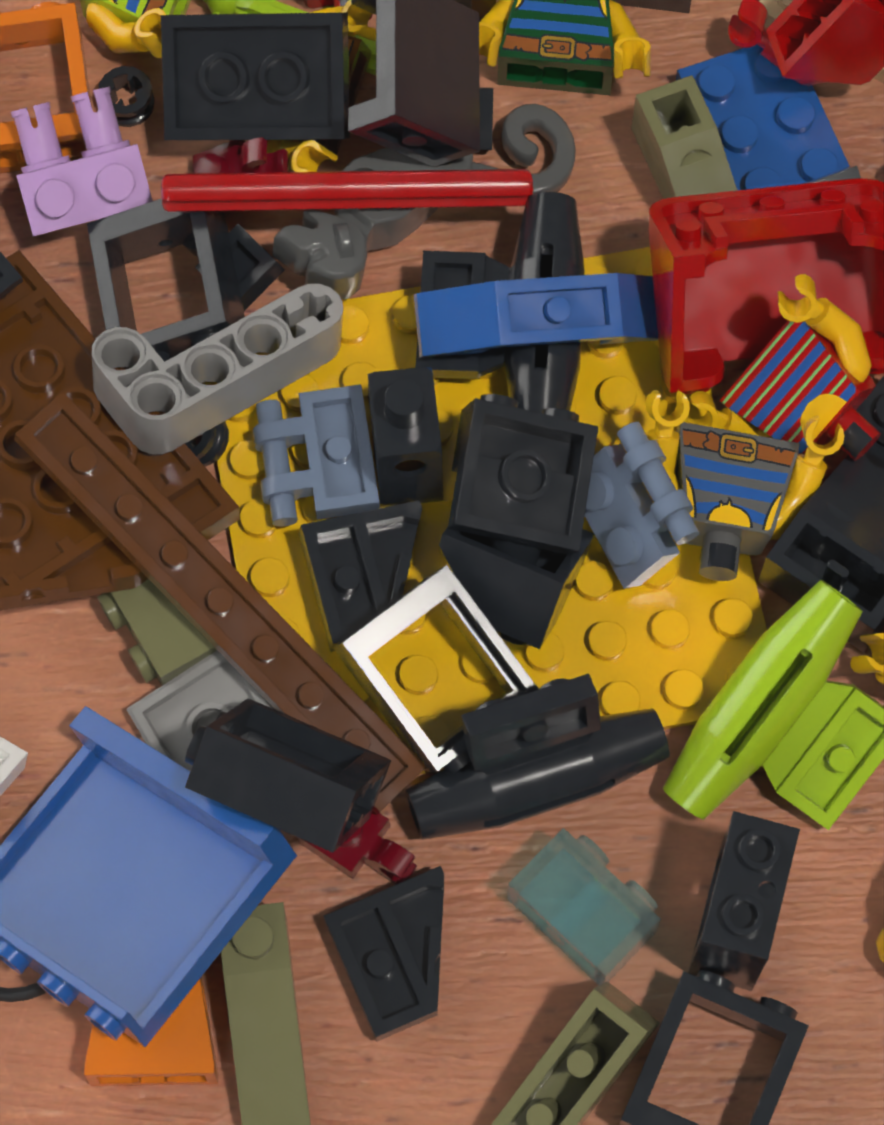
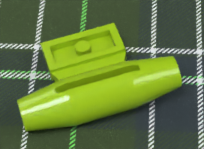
(784, 715)

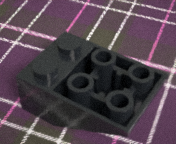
(838, 541)

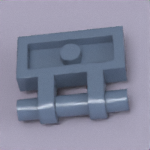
(337, 451)
(623, 515)

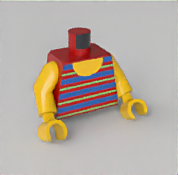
(805, 371)

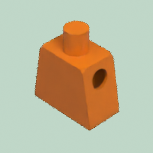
(175, 1056)

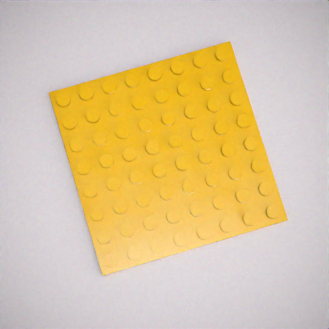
(642, 644)

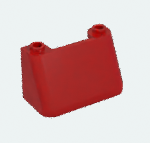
(732, 251)

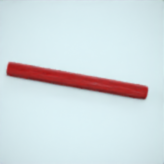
(345, 190)

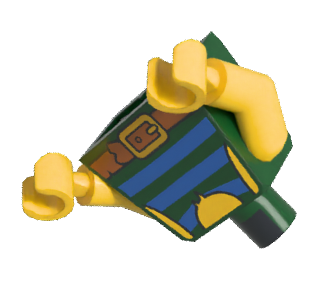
(562, 44)

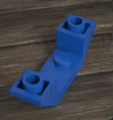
(536, 313)

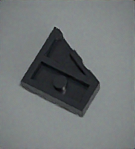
(359, 564)
(393, 951)

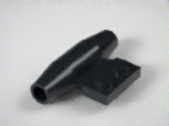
(544, 248)
(536, 758)

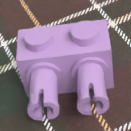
(81, 190)

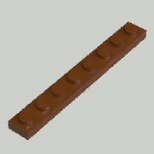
(206, 586)

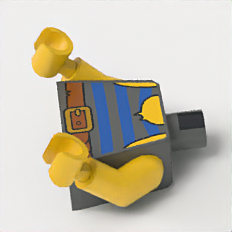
(737, 482)

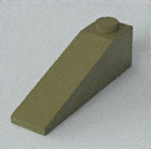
(265, 1021)
(581, 1061)

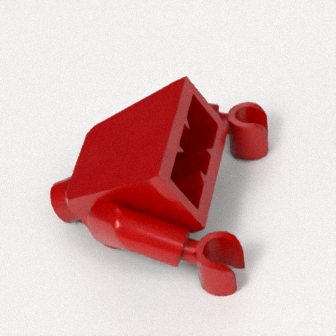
(816, 39)

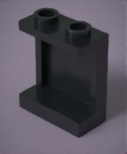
(423, 80)

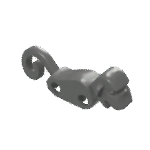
(335, 247)

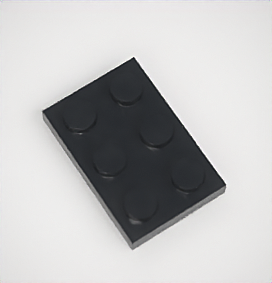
(255, 76)

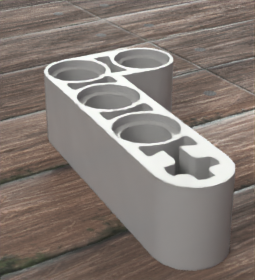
(296, 330)

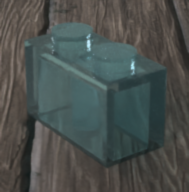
(584, 905)

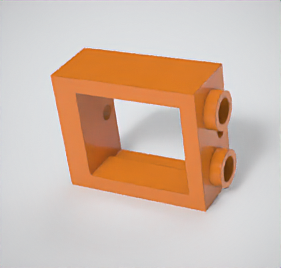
(39, 26)

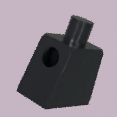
(403, 430)

